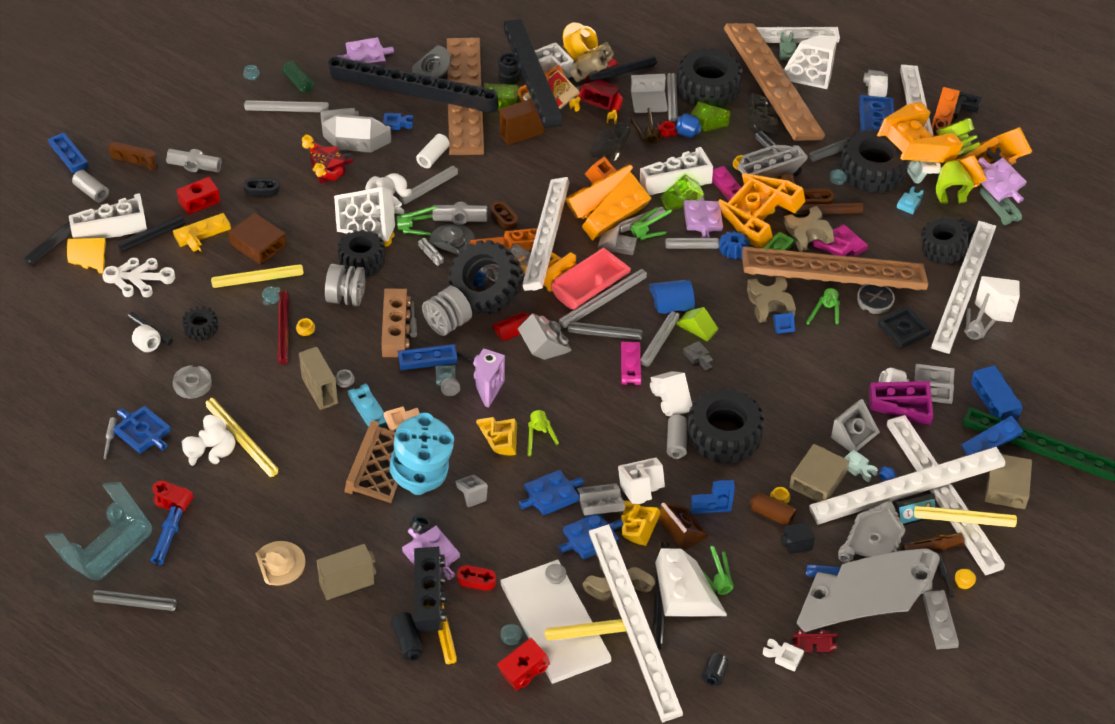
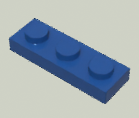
(68, 152)
(427, 357)
(993, 437)

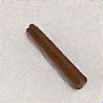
(835, 208)

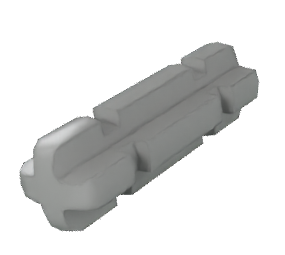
(431, 252)

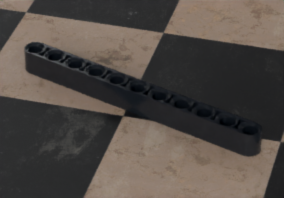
(533, 74)
(413, 84)

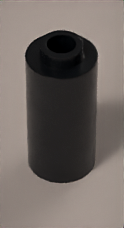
(407, 636)

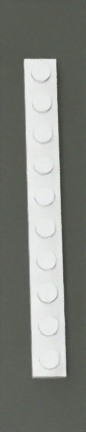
(914, 94)
(546, 234)
(963, 287)
(906, 485)
(946, 495)
(635, 624)

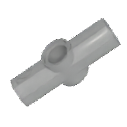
(194, 160)
(460, 213)

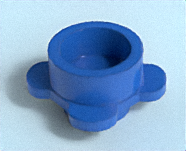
(479, 279)

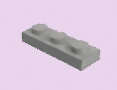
(940, 619)

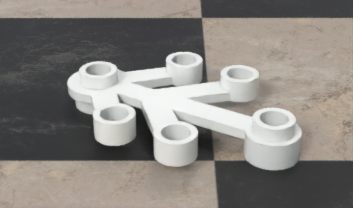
(115, 275)

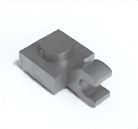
(699, 354)

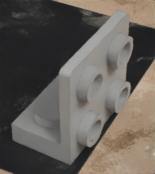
(648, 92)

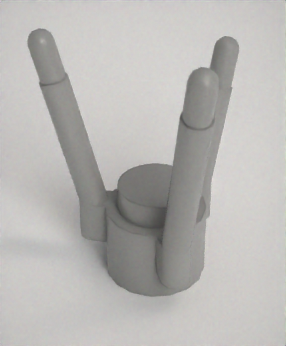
(975, 329)

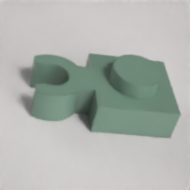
(786, 47)

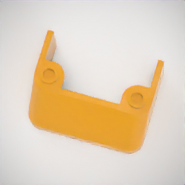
(1012, 146)

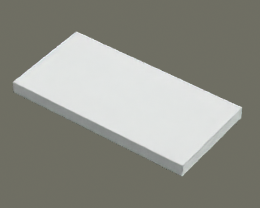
(554, 605)

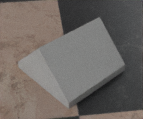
(854, 427)

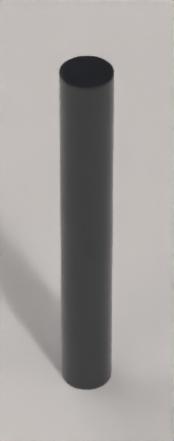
(138, 320)

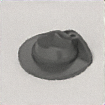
(433, 63)
(451, 237)

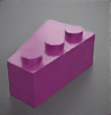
(903, 398)

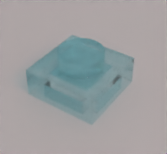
(444, 372)

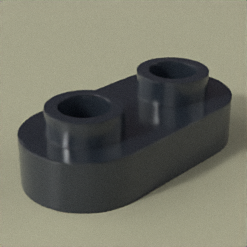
(261, 186)

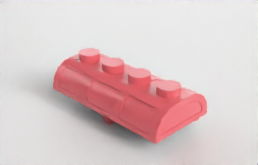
(588, 278)

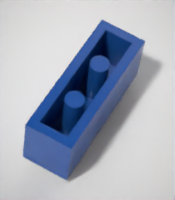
(996, 393)

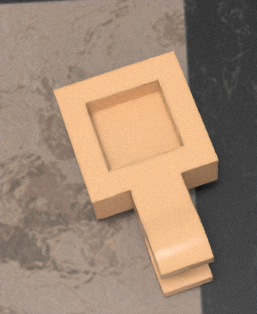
(397, 416)

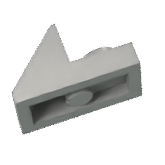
(617, 243)
(474, 489)

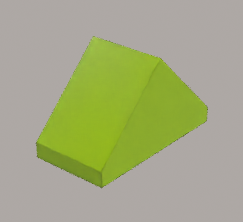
(698, 323)

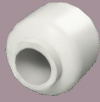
(146, 338)
(893, 375)

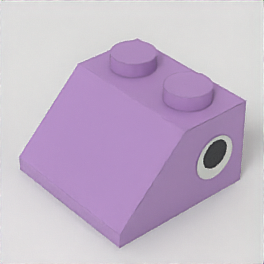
(489, 374)

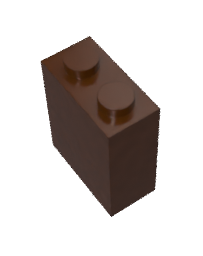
(520, 122)
(257, 238)

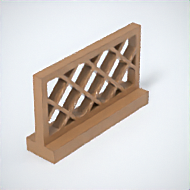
(362, 462)

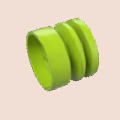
(961, 130)

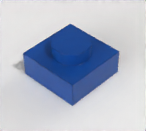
(784, 323)

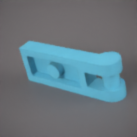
(367, 406)

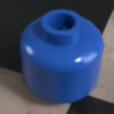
(688, 125)

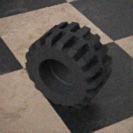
(944, 240)
(362, 250)

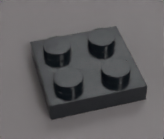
(904, 327)

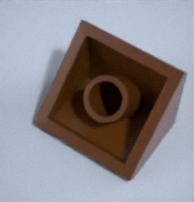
(681, 525)

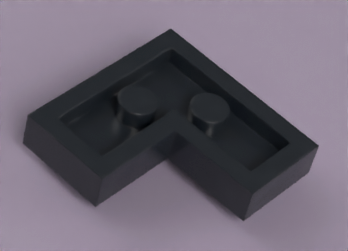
(967, 102)

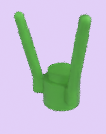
(405, 221)
(639, 228)
(829, 300)
(722, 581)

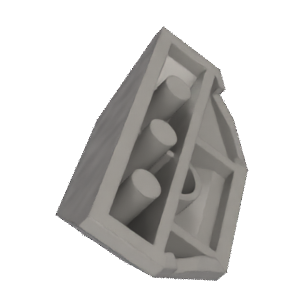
(356, 133)
(773, 161)

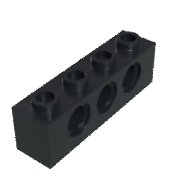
(424, 560)

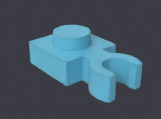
(910, 201)

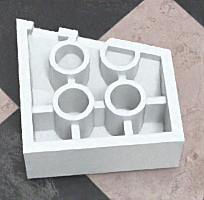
(812, 62)
(366, 211)
(684, 586)

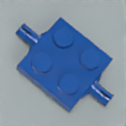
(142, 429)
(551, 492)
(579, 537)

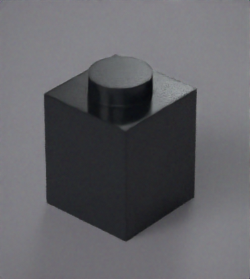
(798, 538)

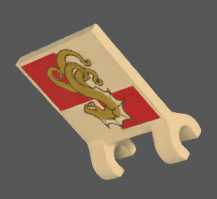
(561, 88)

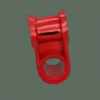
(172, 497)

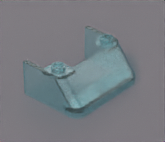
(110, 548)

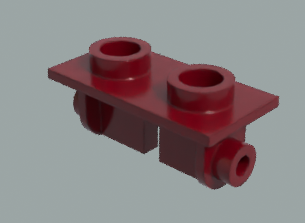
(823, 641)

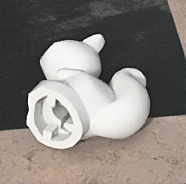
(392, 182)
(213, 436)

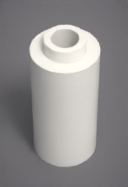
(432, 151)

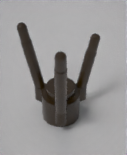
(651, 134)

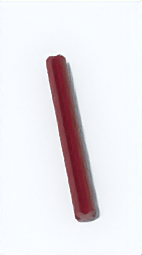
(283, 327)

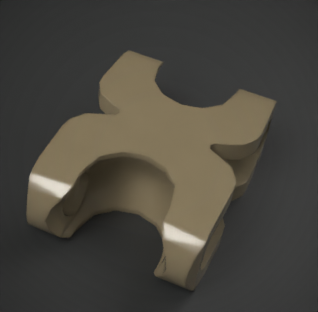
(591, 62)
(808, 229)
(770, 298)
(600, 588)

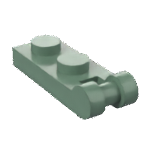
(1002, 208)

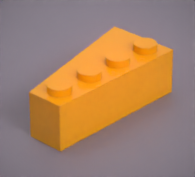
(618, 206)

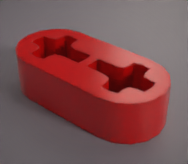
(476, 577)

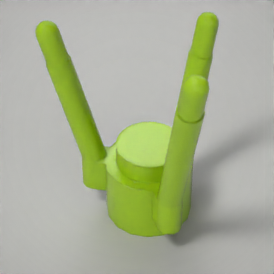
(539, 422)

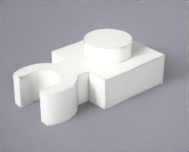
(786, 656)

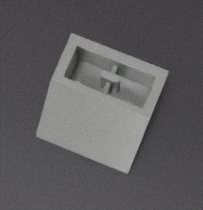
(544, 337)

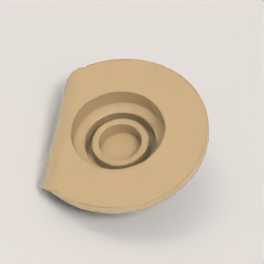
(281, 562)

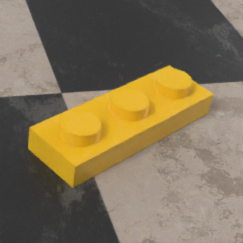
(202, 229)

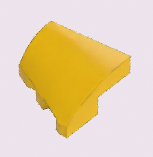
(87, 252)
(500, 434)
(638, 522)

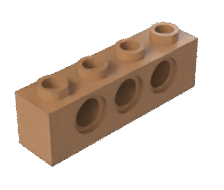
(395, 322)

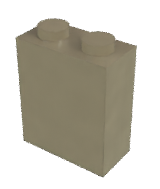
(318, 378)
(819, 473)
(1010, 483)
(346, 571)

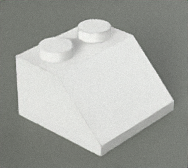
(1002, 298)

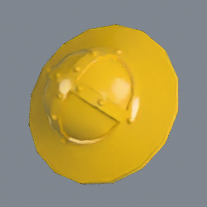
(578, 40)

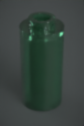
(297, 76)

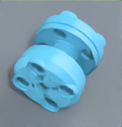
(422, 452)

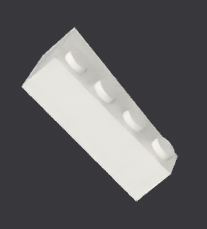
(661, 176)
(110, 220)

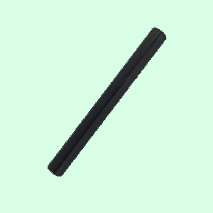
(659, 617)

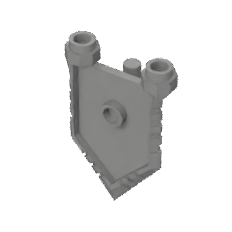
(873, 533)

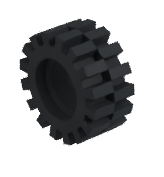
(200, 315)

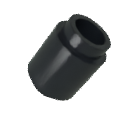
(715, 669)

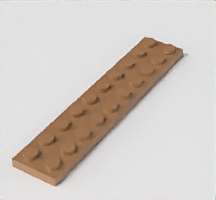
(774, 82)
(464, 122)
(834, 268)

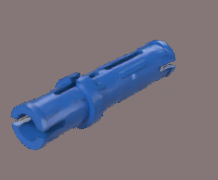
(169, 528)

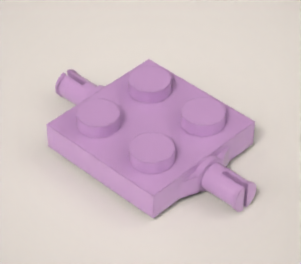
(367, 51)
(1002, 179)
(703, 216)
(433, 538)

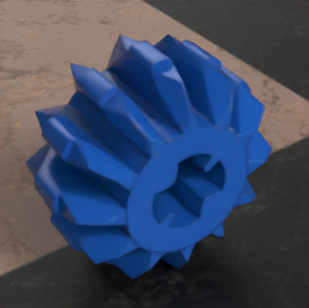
(732, 244)

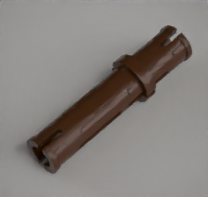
(941, 542)

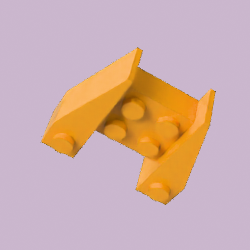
(908, 133)
(756, 201)

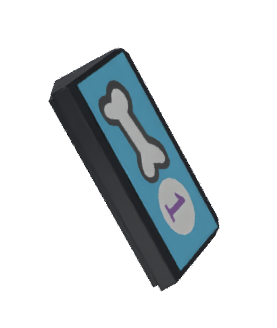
(905, 508)

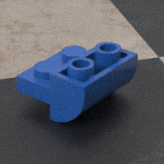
(673, 296)

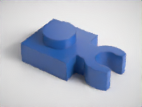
(395, 121)

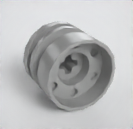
(342, 284)
(447, 310)

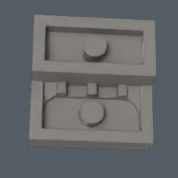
(940, 380)
(600, 499)

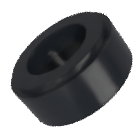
(420, 524)

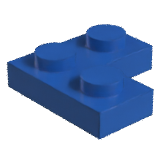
(718, 501)

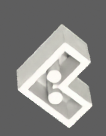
(552, 56)
(674, 392)
(641, 479)

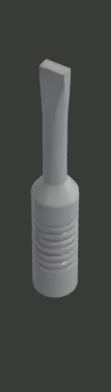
(413, 322)
(110, 434)

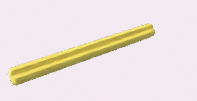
(241, 436)

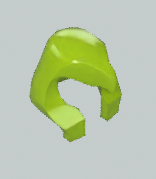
(953, 174)

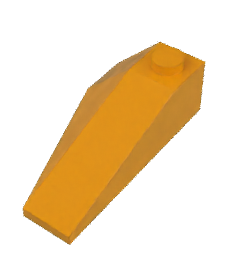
(589, 198)

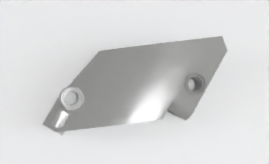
(869, 588)

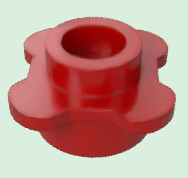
(667, 129)

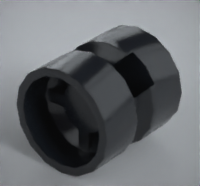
(508, 69)

